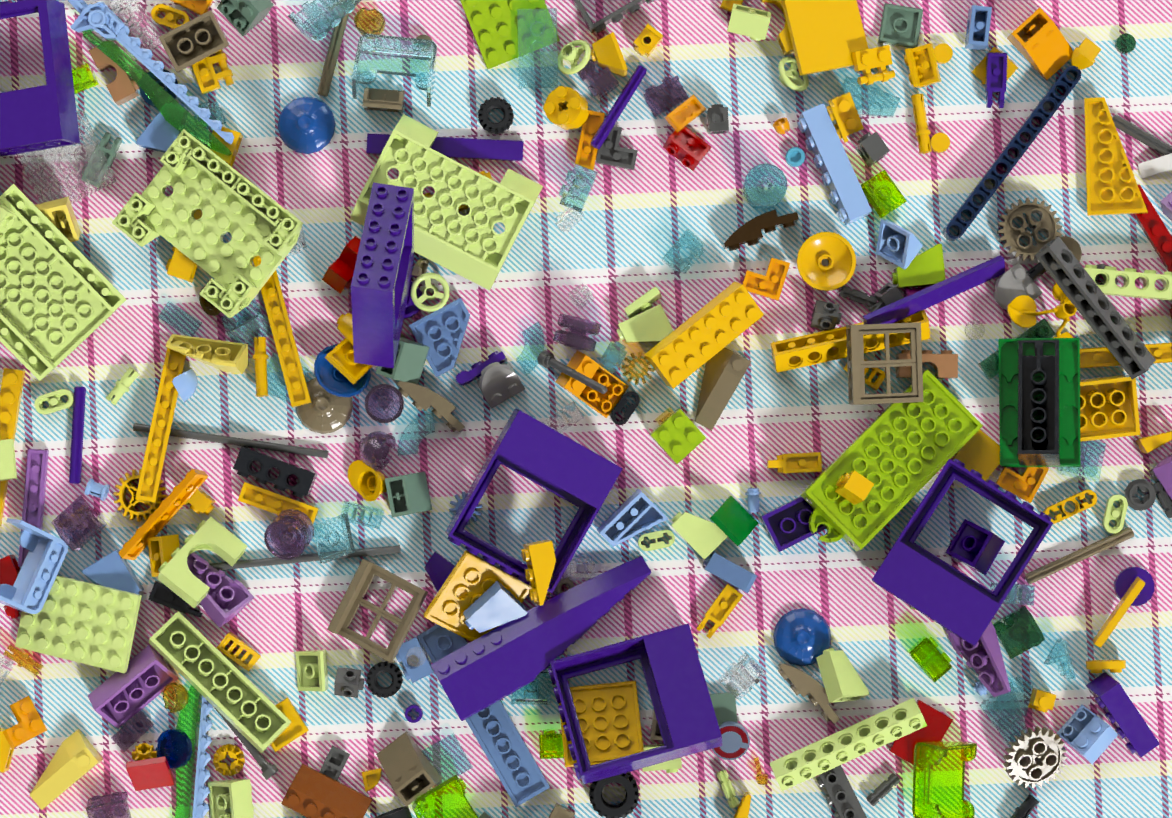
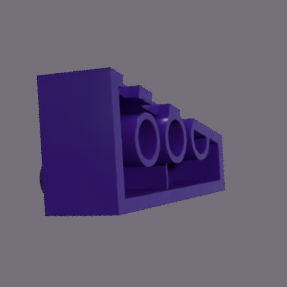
(1123, 714)

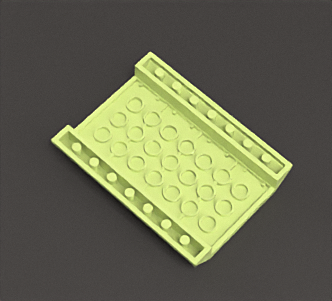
(47, 290)

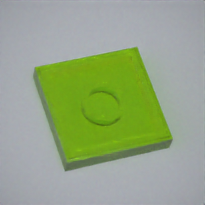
(883, 194)

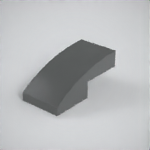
(334, 763)

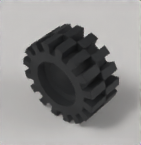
(491, 104)
(381, 691)

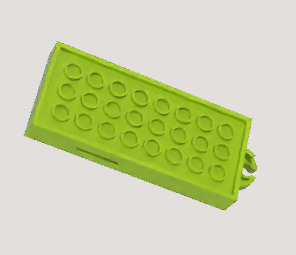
(898, 456)

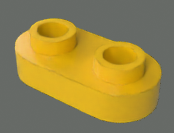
(171, 17)
(1097, 666)

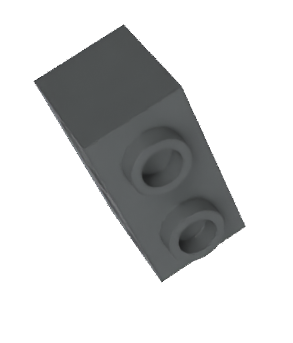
(872, 148)

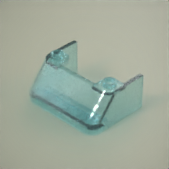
(395, 57)

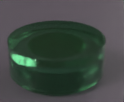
(1125, 43)

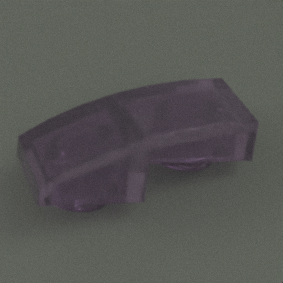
(132, 731)

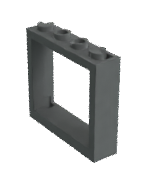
(613, 17)

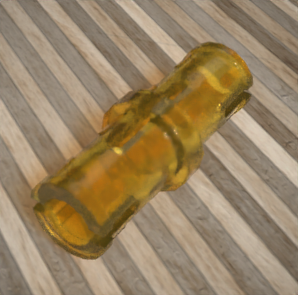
(23, 660)

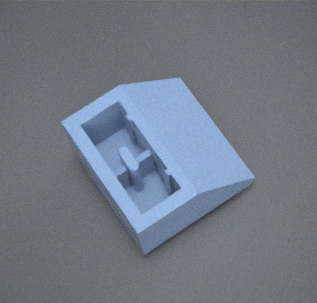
(1087, 734)

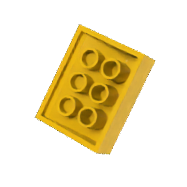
(1108, 408)

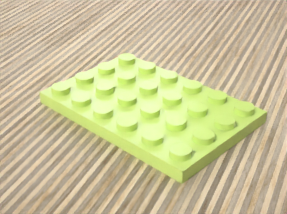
(83, 624)

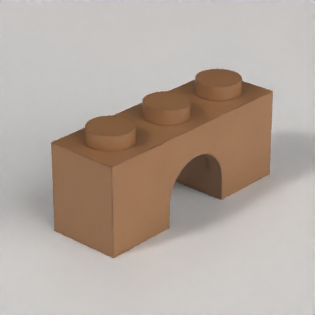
(123, 87)
(944, 364)

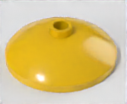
(840, 260)

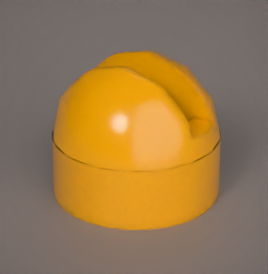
(781, 125)

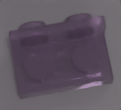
(665, 96)
(108, 806)

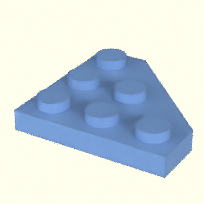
(443, 334)

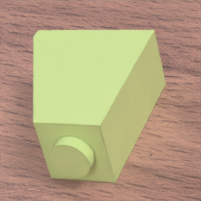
(645, 327)
(698, 533)
(840, 677)

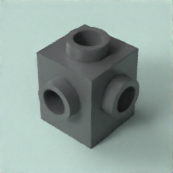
(825, 315)
(348, 682)

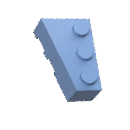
(631, 518)

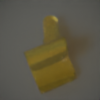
(761, 779)

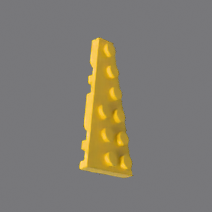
(1108, 171)

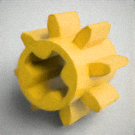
(144, 751)

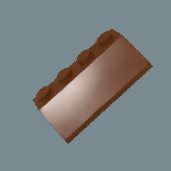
(323, 797)

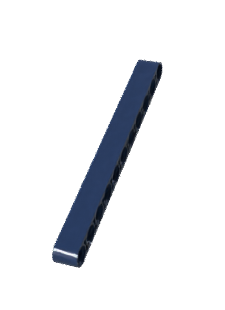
(1016, 145)

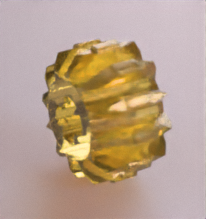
(631, 366)

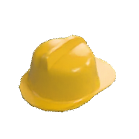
(366, 480)

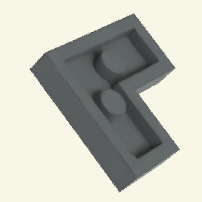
(613, 155)

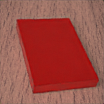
(935, 730)

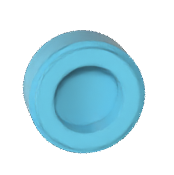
(795, 157)

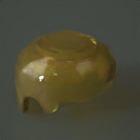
(369, 21)
(175, 697)

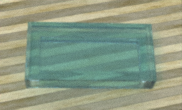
(179, 319)

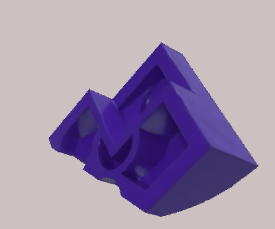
(438, 569)

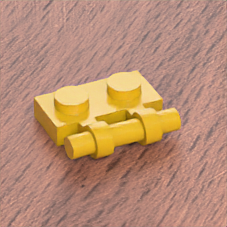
(873, 58)
(207, 77)

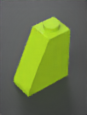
(923, 270)

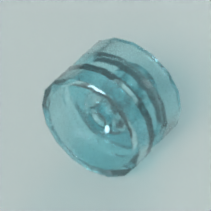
(755, 193)

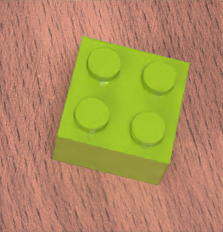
(677, 436)

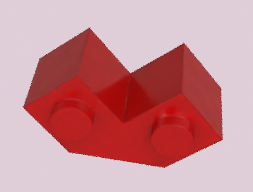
(340, 273)

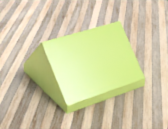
(312, 670)

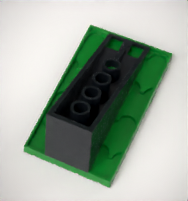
(1039, 402)

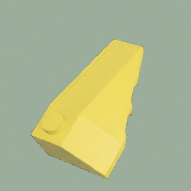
(219, 354)
(68, 765)

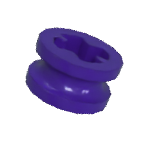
(409, 717)

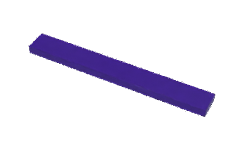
(461, 147)
(937, 292)

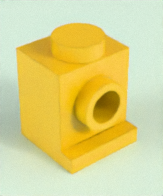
(646, 49)
(201, 502)
(1042, 700)

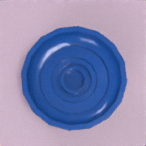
(306, 125)
(333, 380)
(801, 636)

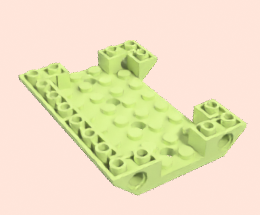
(227, 206)
(440, 233)

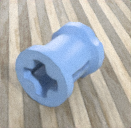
(97, 489)

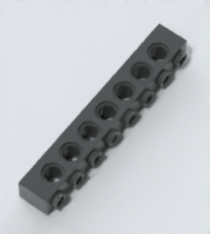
(1095, 307)

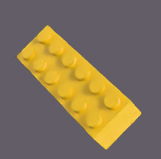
(704, 334)

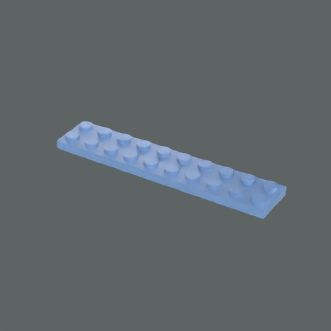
(494, 730)

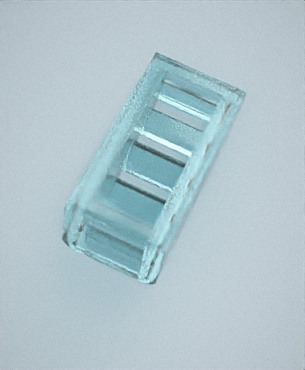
(378, 519)

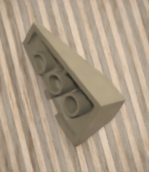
(718, 384)

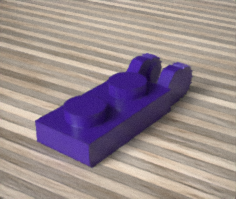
(996, 77)
(467, 377)

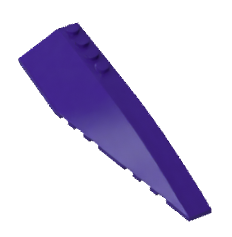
(524, 647)

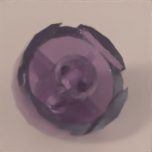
(384, 403)
(375, 449)

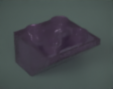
(78, 524)

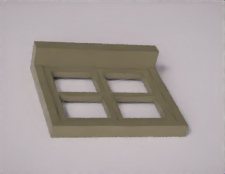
(856, 363)
(355, 597)

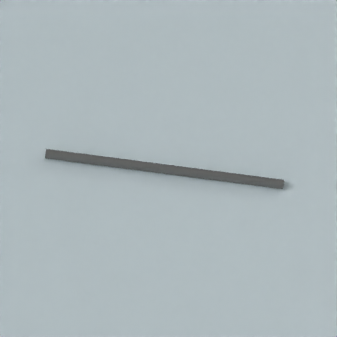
(238, 441)
(304, 558)

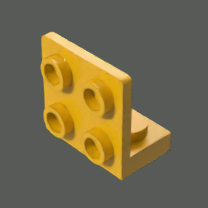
(845, 114)

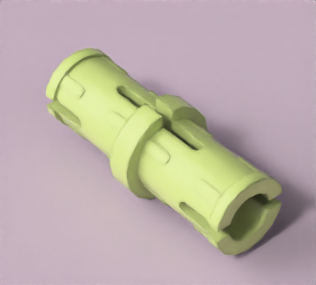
(122, 386)

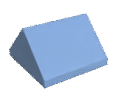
(897, 244)

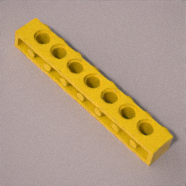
(832, 344)

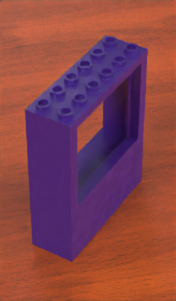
(47, 113)
(383, 275)
(553, 464)
(940, 588)
(676, 693)

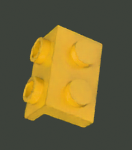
(922, 66)

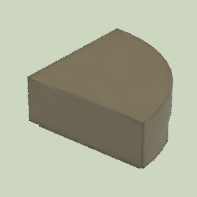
(420, 267)

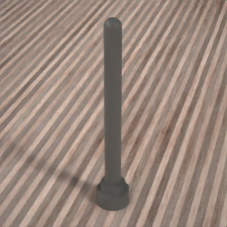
(547, 360)
(267, 768)

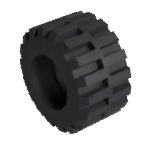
(617, 810)

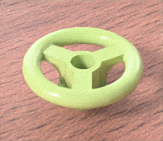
(572, 54)
(791, 77)
(418, 301)

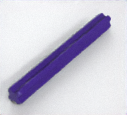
(618, 107)
(77, 435)

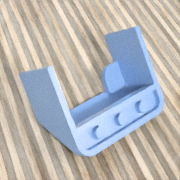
(38, 570)

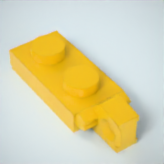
(797, 462)

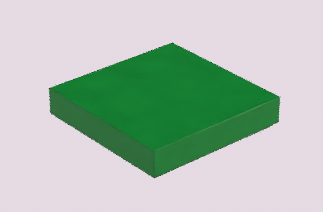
(734, 520)

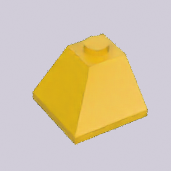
(608, 54)

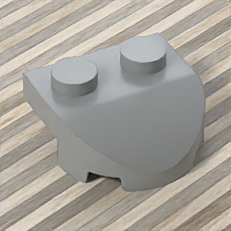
(1014, 284)
(499, 383)

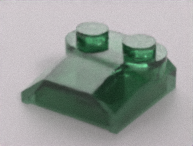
(1018, 632)

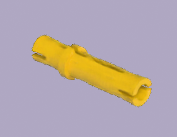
(922, 132)
(260, 366)

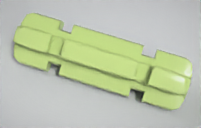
(728, 788)

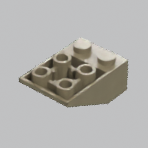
(407, 769)

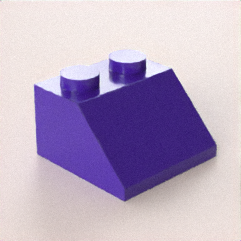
(975, 546)

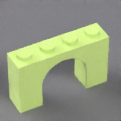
(210, 537)

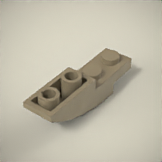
(425, 398)
(805, 684)

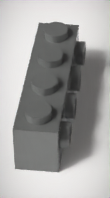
(840, 794)

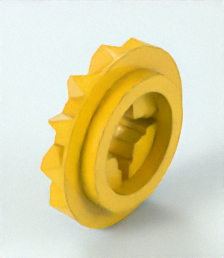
(233, 752)

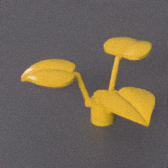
(1023, 311)

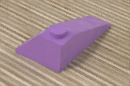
(225, 595)
(984, 659)

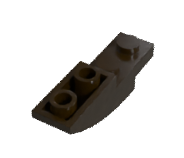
(751, 230)

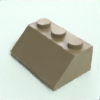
(194, 41)

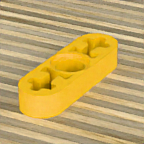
(1080, 495)

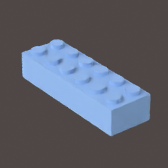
(834, 164)

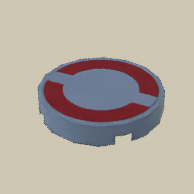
(734, 741)

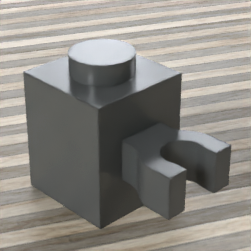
(718, 119)
(886, 295)

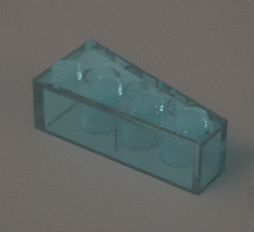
(321, 16)

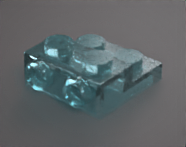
(1091, 462)

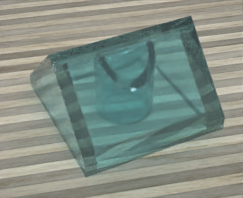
(247, 324)
(536, 693)

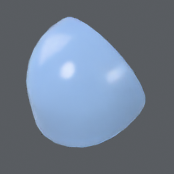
(186, 384)

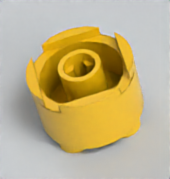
(556, 106)

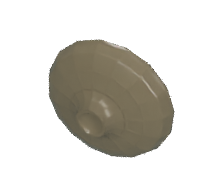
(326, 412)

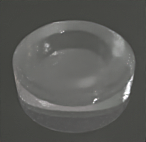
(974, 330)
(416, 656)

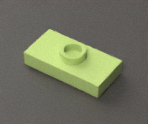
(643, 303)

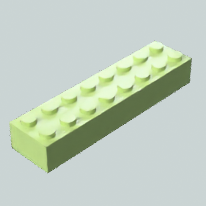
(219, 682)

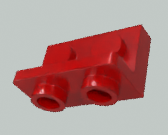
(687, 147)

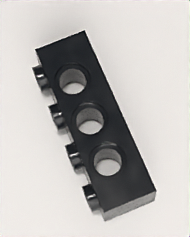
(244, 466)

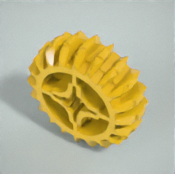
(129, 508)

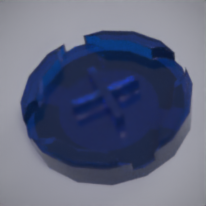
(175, 746)

